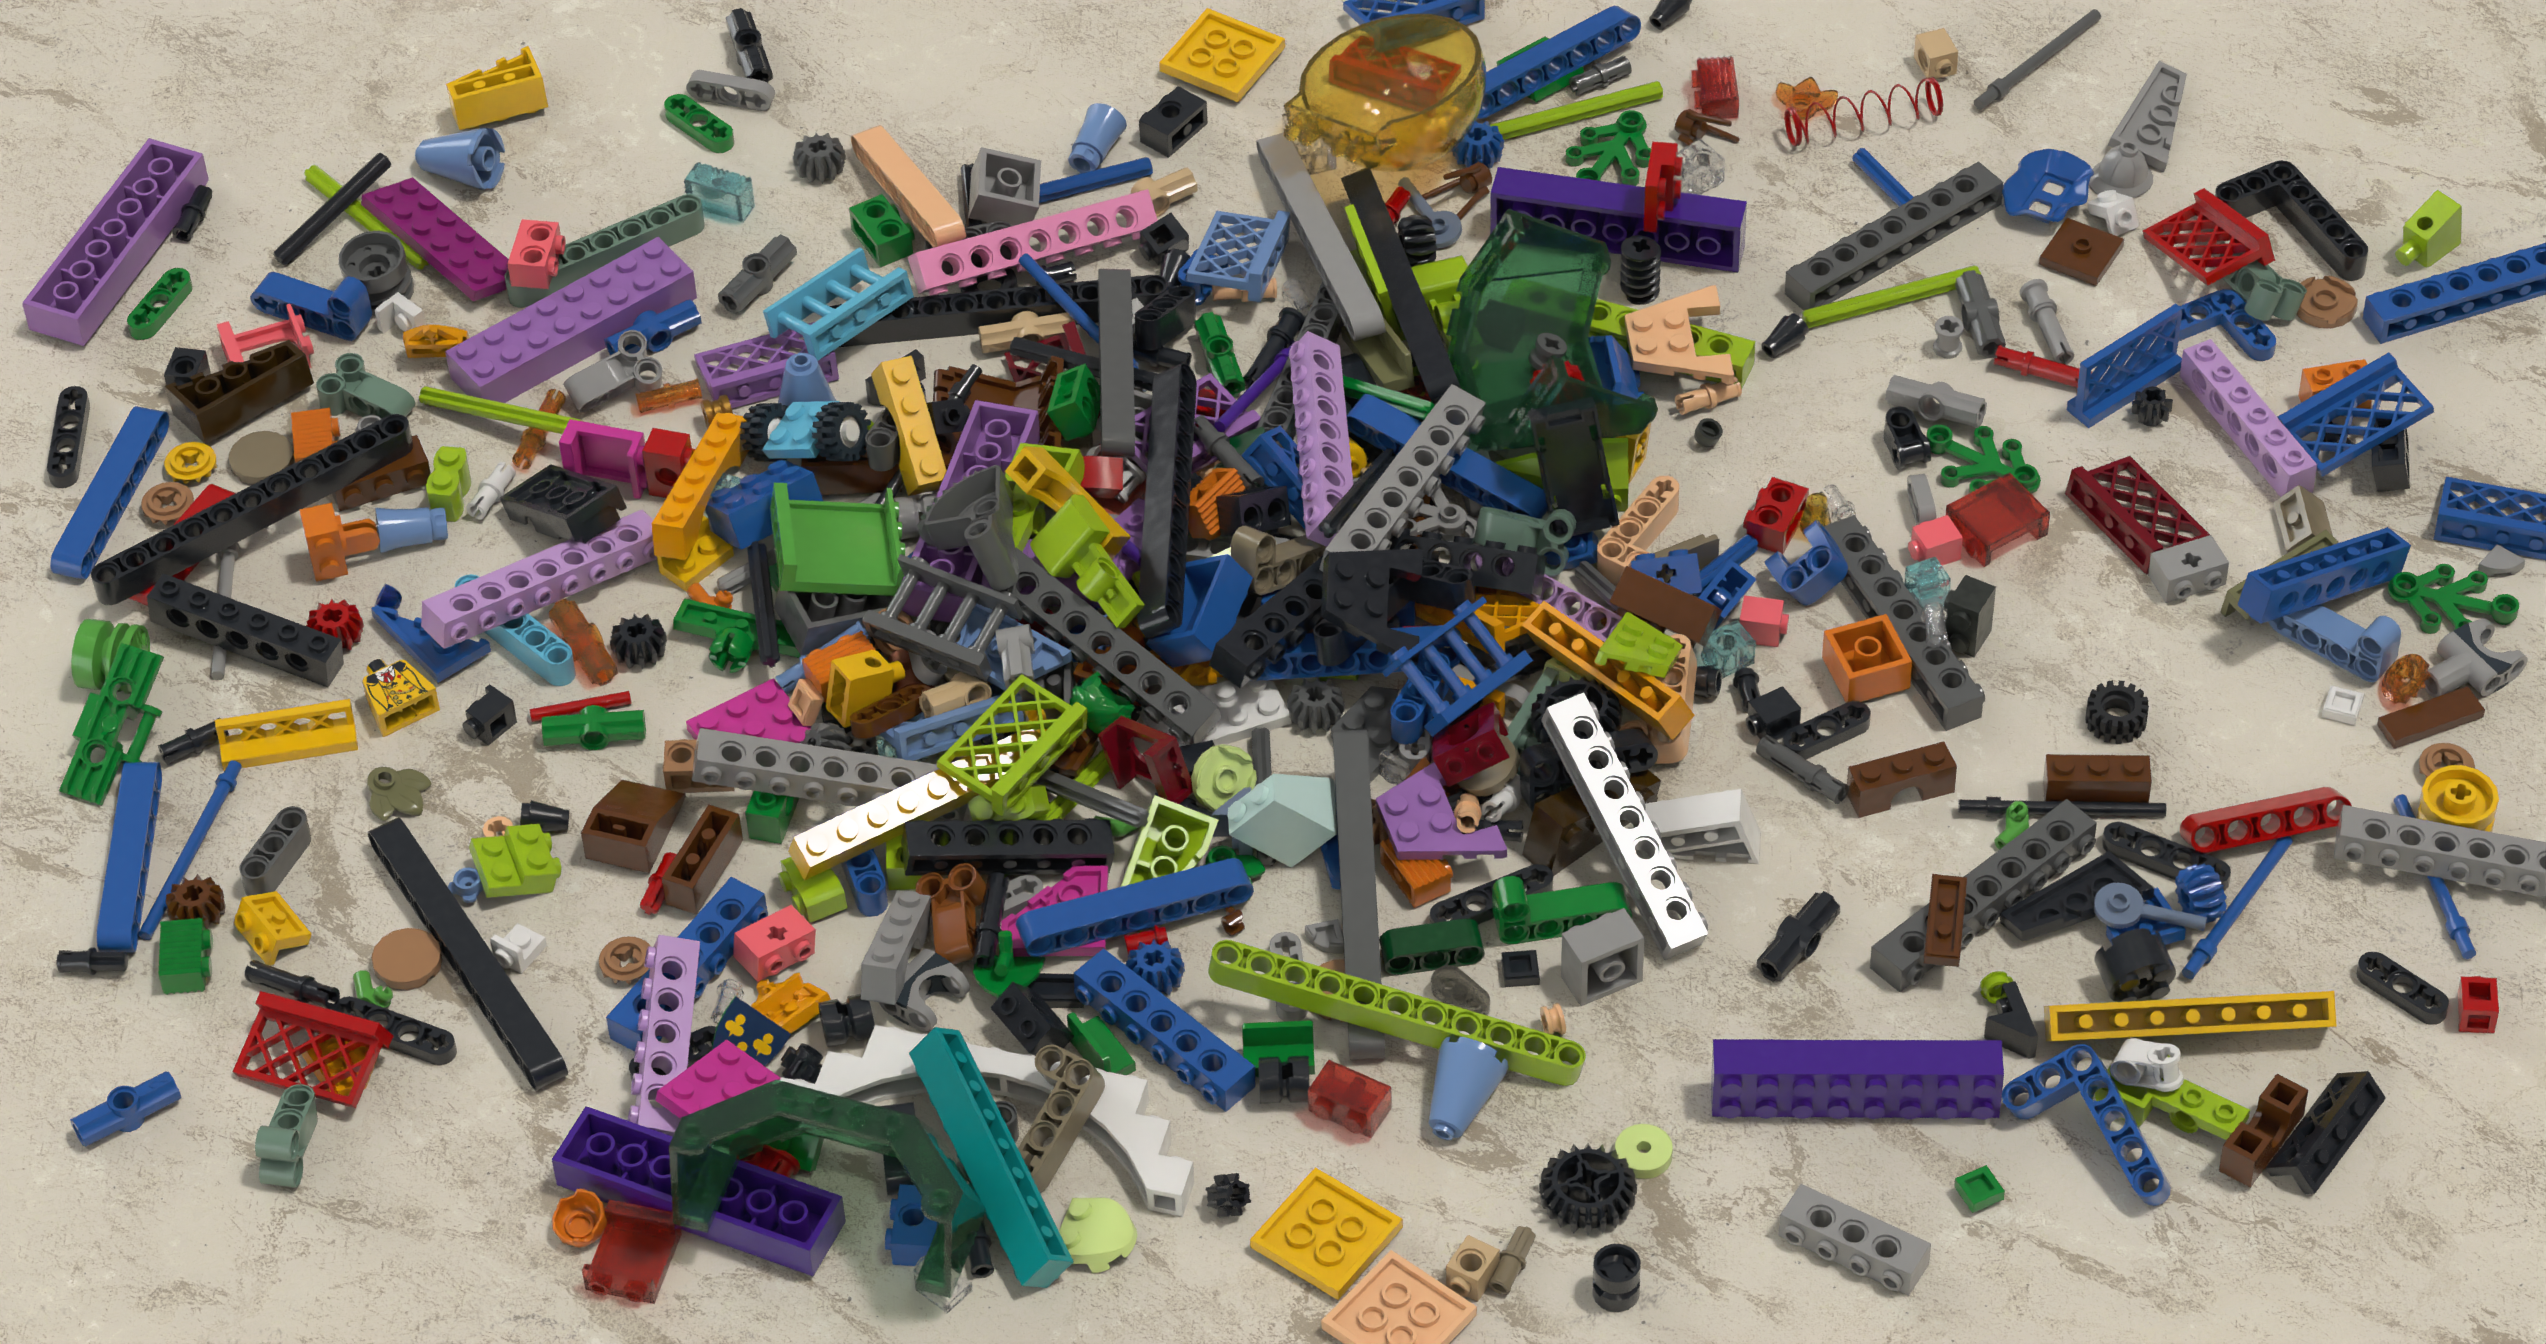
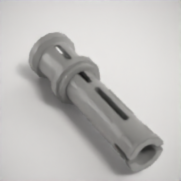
(2043, 311)

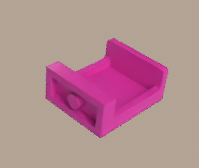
(604, 453)

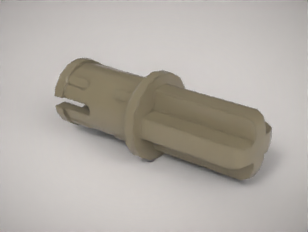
(1512, 1260)

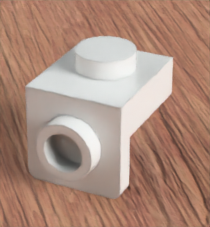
(2116, 209)

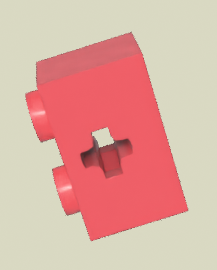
(774, 943)

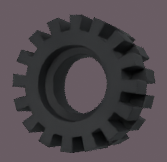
(2117, 726)

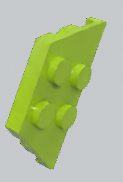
(1640, 647)

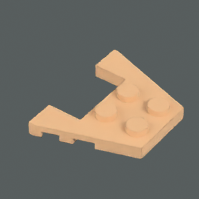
(1663, 339)

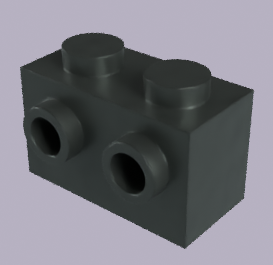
(1969, 615)

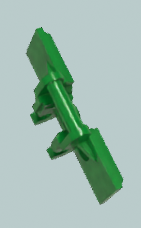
(103, 721)

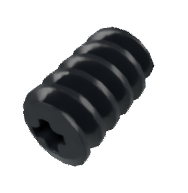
(1640, 269)

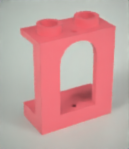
(285, 330)

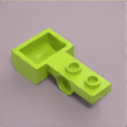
(1439, 288)
(1029, 511)
(1073, 544)
(2187, 1106)

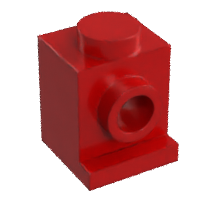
(2477, 1004)

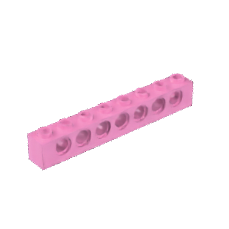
(927, 264)

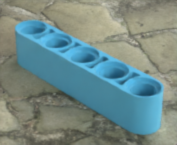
(534, 646)

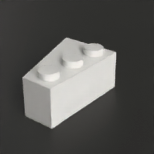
(1707, 825)

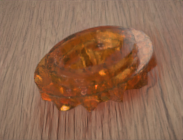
(2410, 667)

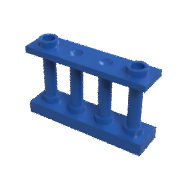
(1463, 695)

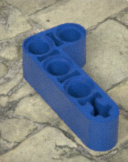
(336, 312)

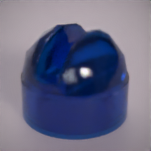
(389, 597)

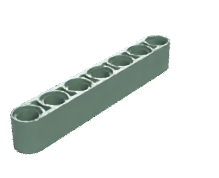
(669, 221)

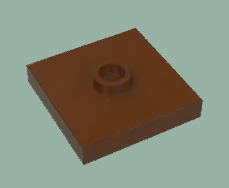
(2081, 251)

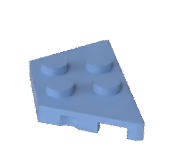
(1047, 654)

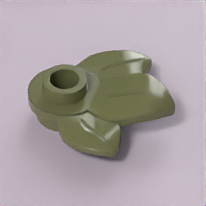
(399, 794)

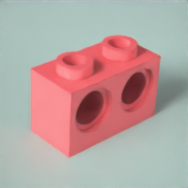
(536, 254)

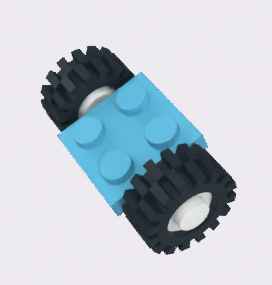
(804, 429)

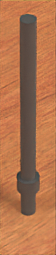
(2001, 87)

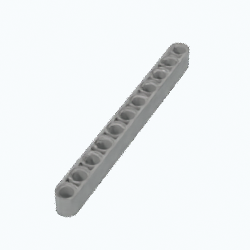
(1321, 237)

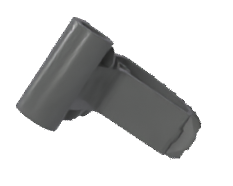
(980, 516)

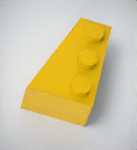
(498, 93)

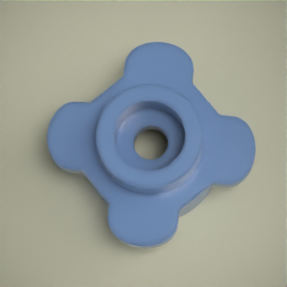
(466, 884)

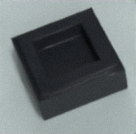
(1520, 968)

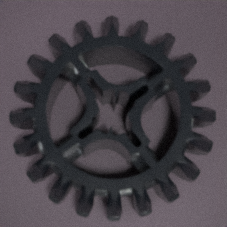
(1604, 700)
(1586, 1196)

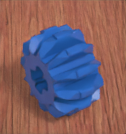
(1481, 145)
(2201, 892)
(1157, 965)

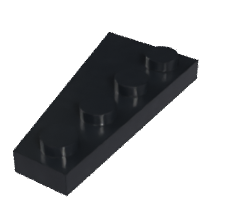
(2070, 898)

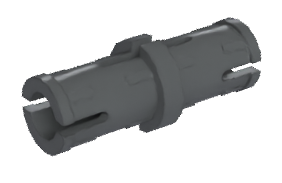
(1600, 75)

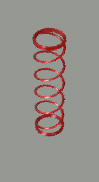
(1798, 123)

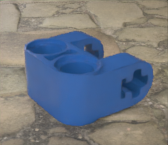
(1814, 571)

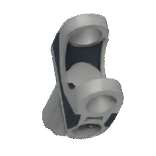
(2472, 662)
(925, 977)

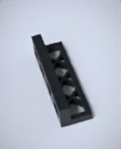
(2328, 1132)

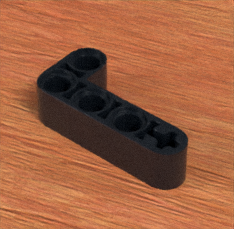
(1631, 747)

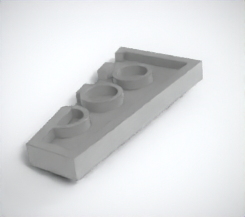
(2153, 115)

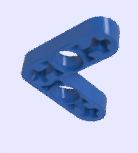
(2217, 312)

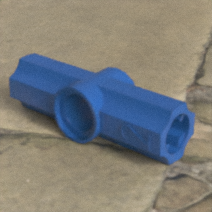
(659, 327)
(125, 1108)

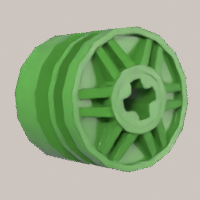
(96, 648)

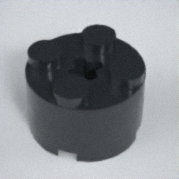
(2136, 966)

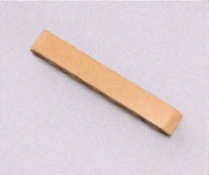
(908, 187)

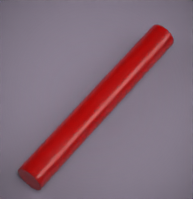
(575, 707)

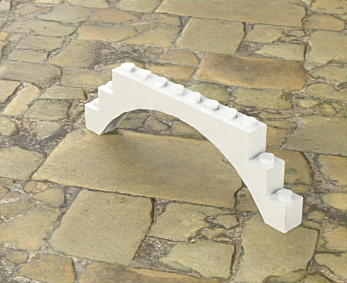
(1115, 1121)

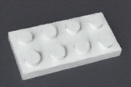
(1241, 709)

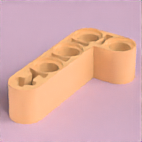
(1638, 527)
(1684, 676)

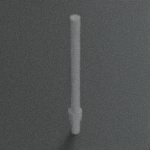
(227, 558)

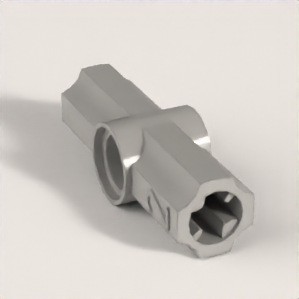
(1952, 404)

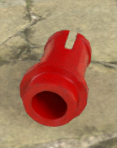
(1146, 937)

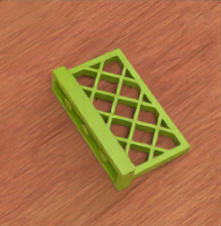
(1370, 271)
(1033, 762)

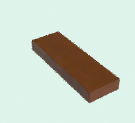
(2430, 717)
(1945, 920)

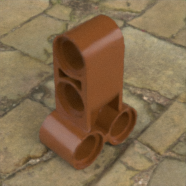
(954, 910)

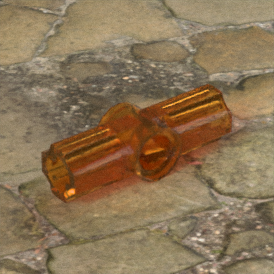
(584, 641)

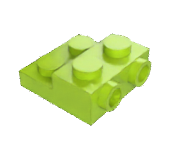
(516, 862)

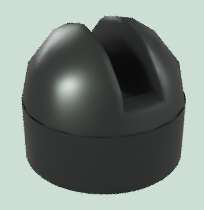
(1708, 432)

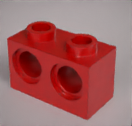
(1776, 514)

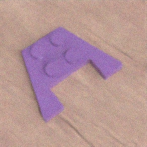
(1424, 825)

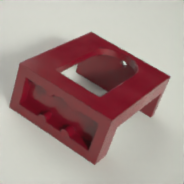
(1480, 737)
(1160, 765)

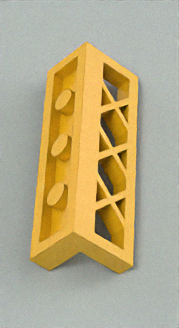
(287, 740)

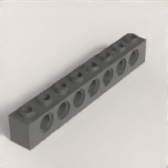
(1894, 237)
(1880, 591)
(1200, 712)
(1990, 889)

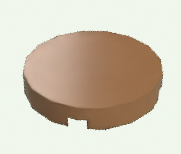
(2328, 302)
(406, 958)

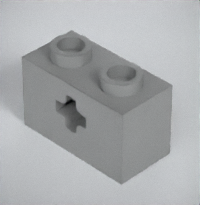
(2188, 569)

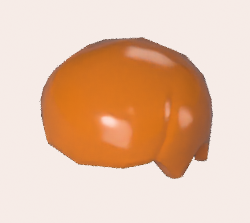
(579, 1218)

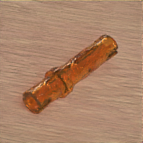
(534, 439)

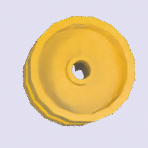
(2459, 798)

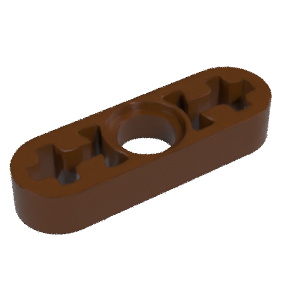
(887, 712)

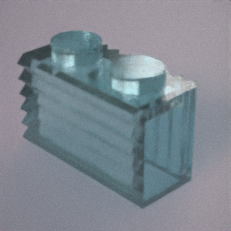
(721, 191)

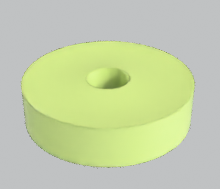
(1645, 1138)

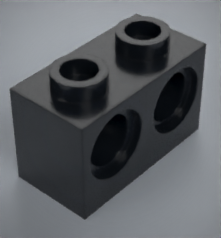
(2391, 460)
(1259, 508)

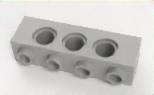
(1843, 1225)

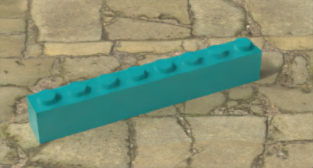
(990, 1158)

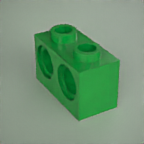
(881, 230)
(1075, 402)

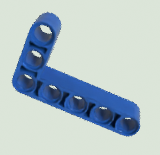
(2103, 1111)

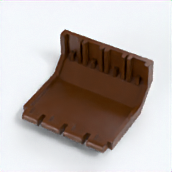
(1027, 394)

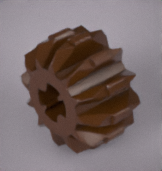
(196, 900)

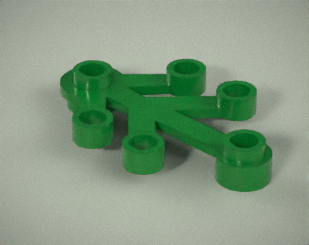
(1628, 126)
(1988, 464)
(2414, 589)

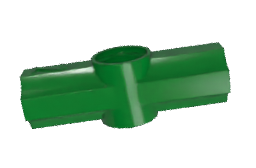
(1219, 352)
(593, 727)

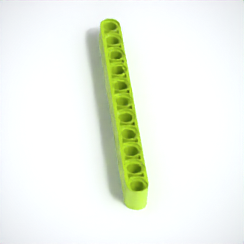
(1384, 999)

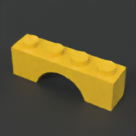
(920, 453)
(1048, 481)

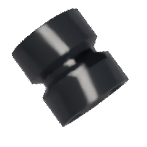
(846, 1020)
(1271, 1076)
(1616, 1277)

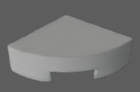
(2501, 561)
(1326, 936)

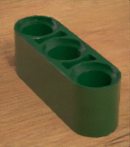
(1431, 946)

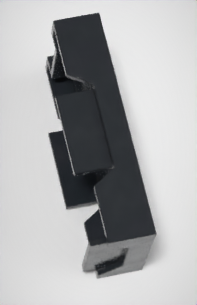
(1574, 465)
(564, 504)

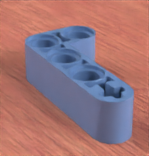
(2343, 642)

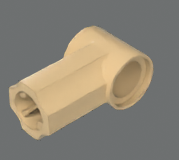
(1167, 189)
(957, 693)

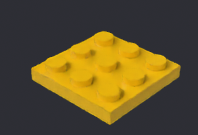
(1222, 55)
(1326, 1233)

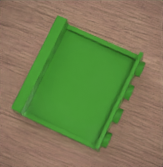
(836, 545)

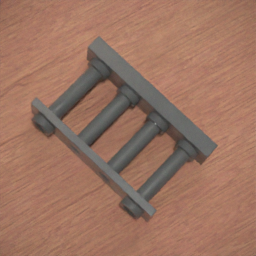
(943, 647)

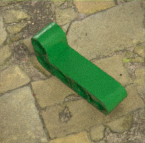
(1551, 913)

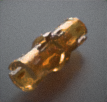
(668, 395)

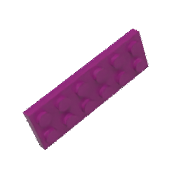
(439, 237)

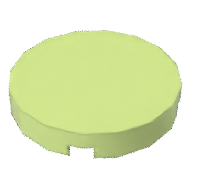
(1221, 775)

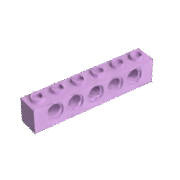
(2247, 418)
(680, 959)

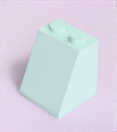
(1286, 816)

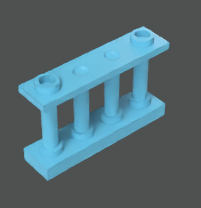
(849, 318)

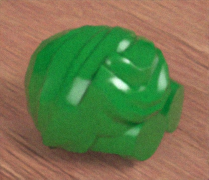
(1101, 703)

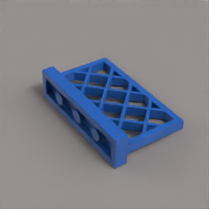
(1460, 10)
(2144, 368)
(2343, 399)
(2485, 531)

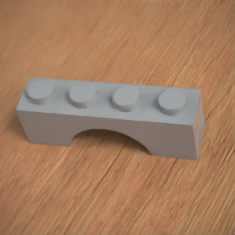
(886, 961)

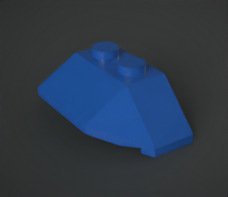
(1615, 366)

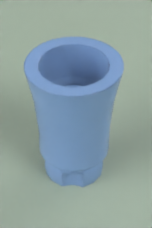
(1097, 135)
(409, 527)

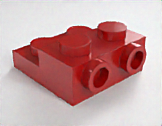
(1661, 183)

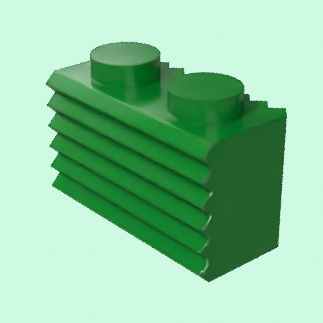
(184, 955)

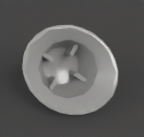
(2123, 171)

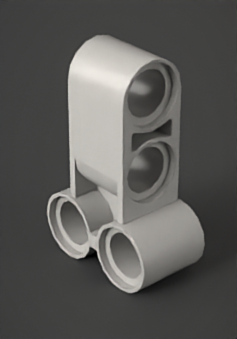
(614, 374)

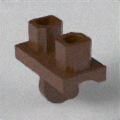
(1077, 755)

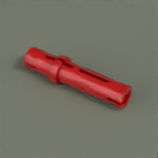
(2037, 366)

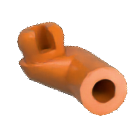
(698, 593)

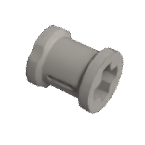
(1948, 337)

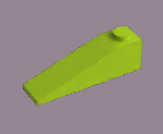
(1617, 462)
(1169, 842)

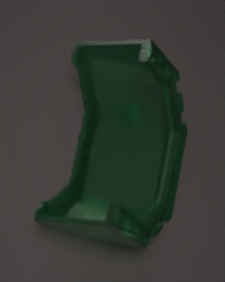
(1526, 284)
(717, 1137)

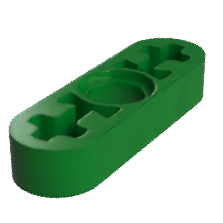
(695, 112)
(158, 316)

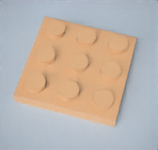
(1399, 1307)

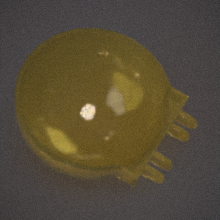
(1391, 92)

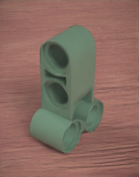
(2266, 291)
(360, 391)
(1526, 531)
(287, 1137)

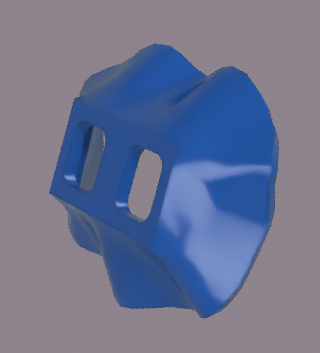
(2042, 168)

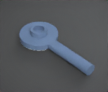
(1446, 224)
(2123, 906)

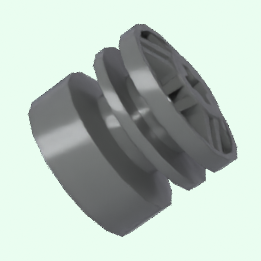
(379, 263)

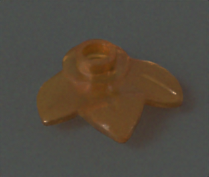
(1803, 95)

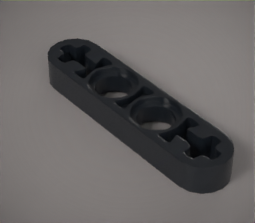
(72, 436)
(2169, 852)
(1483, 894)
(400, 1024)

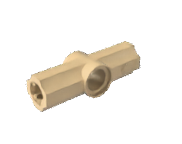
(1023, 325)

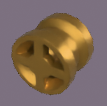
(710, 408)

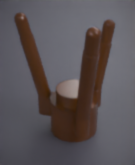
(1694, 126)
(1472, 179)

